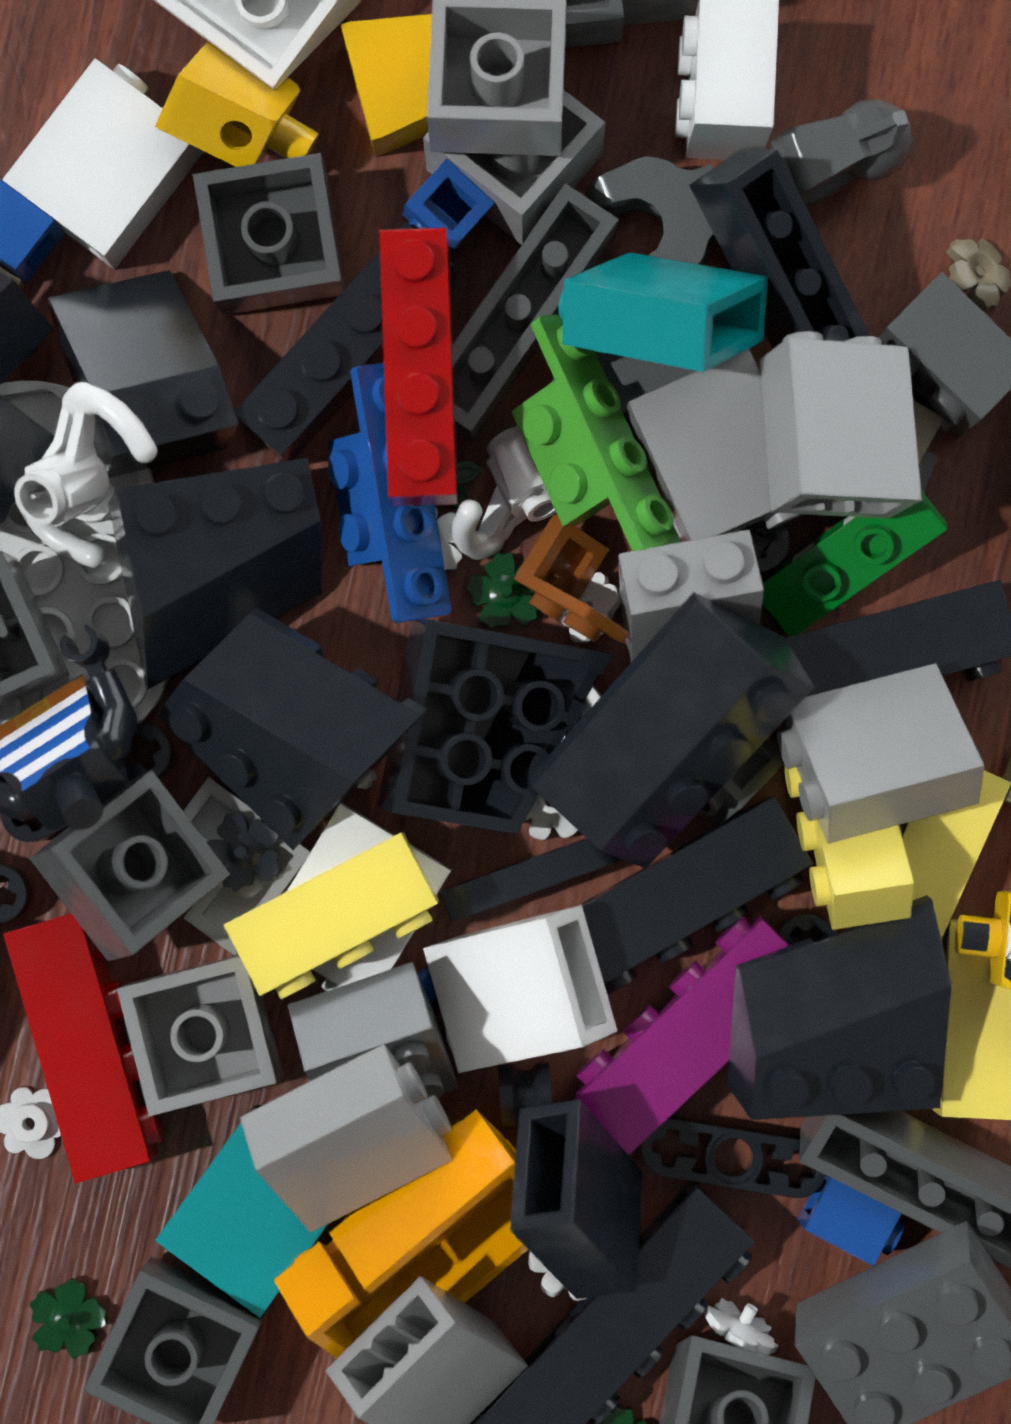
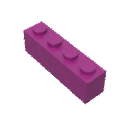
(677, 1046)

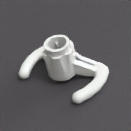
(72, 476)
(516, 497)

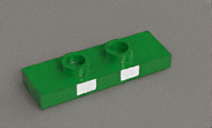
(845, 563)

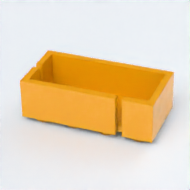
(437, 1227)

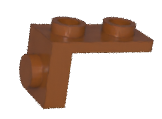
(559, 573)

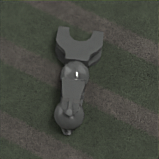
(821, 157)

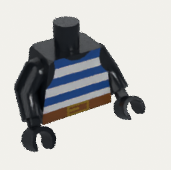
(69, 745)

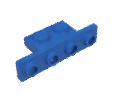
(374, 529)

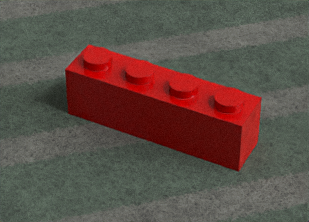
(418, 367)
(83, 1048)

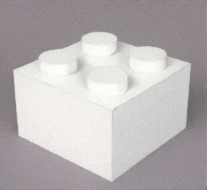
(731, 74)

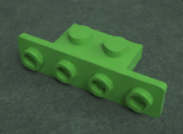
(587, 445)

